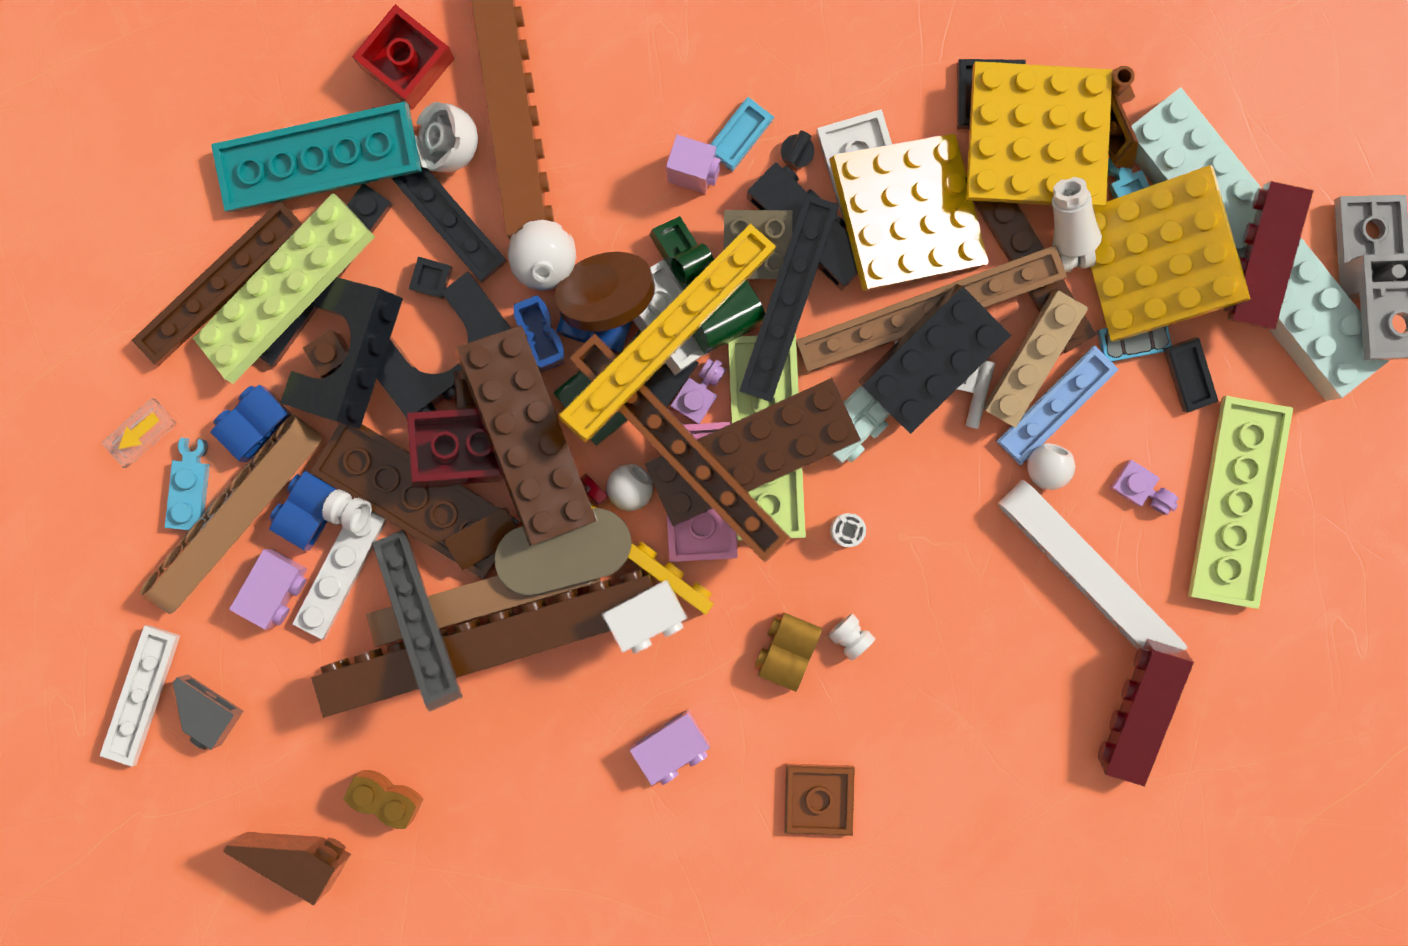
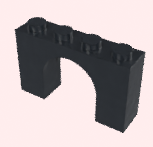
(347, 391)
(421, 391)

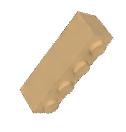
(1035, 357)

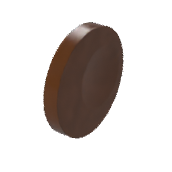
(605, 291)

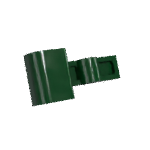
(687, 260)

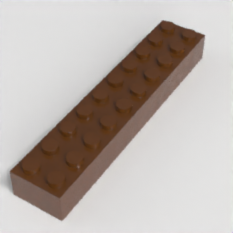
(478, 645)

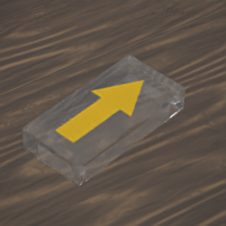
(139, 433)

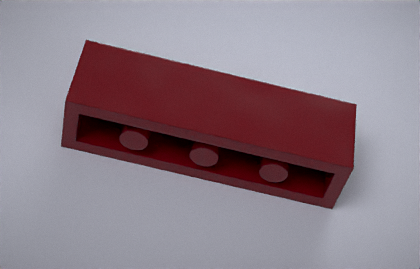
(1270, 252)
(1145, 711)

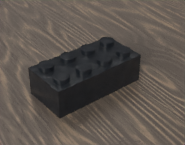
(934, 358)

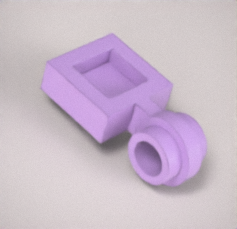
(695, 398)
(1137, 484)

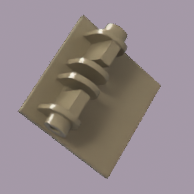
(773, 224)

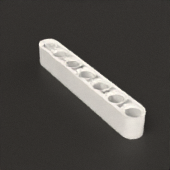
(1085, 568)

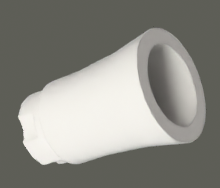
(1074, 219)

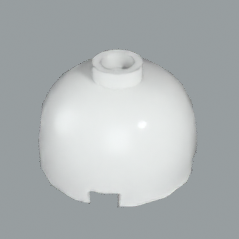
(445, 138)
(541, 254)

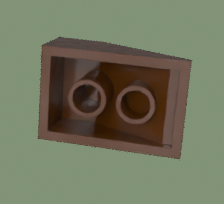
(295, 862)

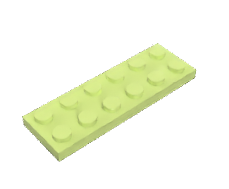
(283, 288)
(785, 496)
(1240, 502)

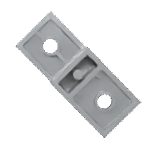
(1375, 268)

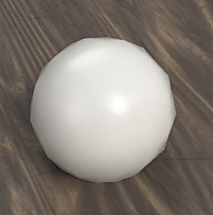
(1051, 466)
(629, 487)

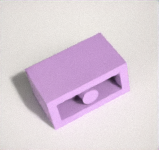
(692, 164)
(269, 589)
(670, 748)

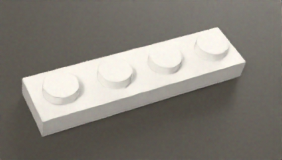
(337, 578)
(140, 695)

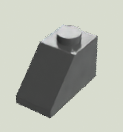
(204, 713)

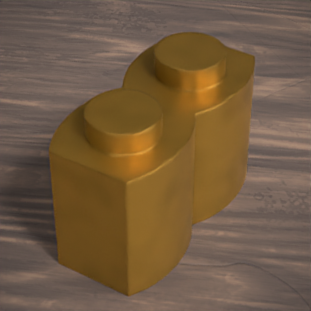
(788, 651)
(375, 794)

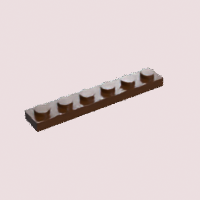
(1019, 240)
(216, 285)

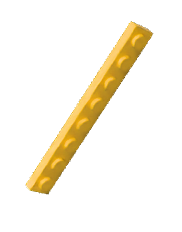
(666, 333)

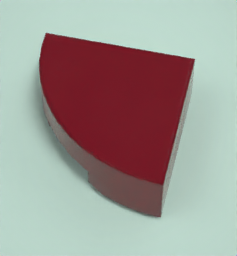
(593, 490)

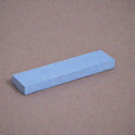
(1057, 404)

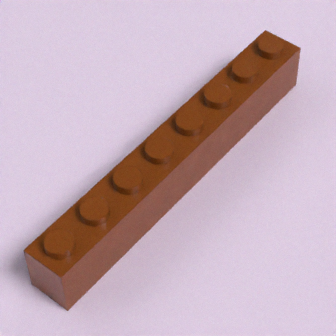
(511, 113)
(690, 458)

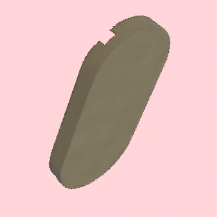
(564, 559)

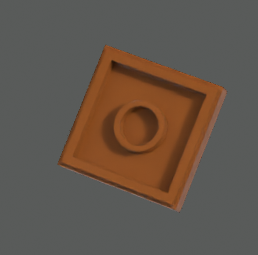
(819, 799)

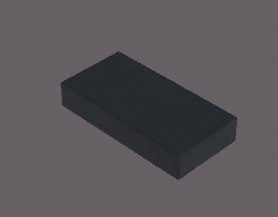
(1191, 374)

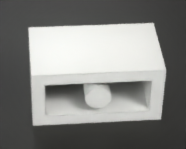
(646, 616)

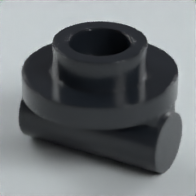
(797, 150)

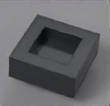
(430, 277)

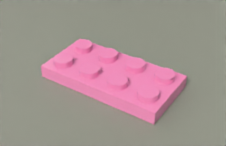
(706, 534)

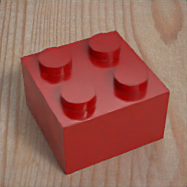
(403, 56)

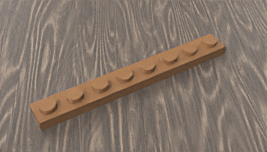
(897, 319)

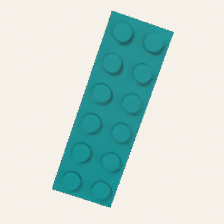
(316, 157)

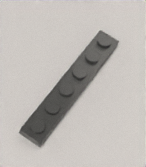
(417, 621)

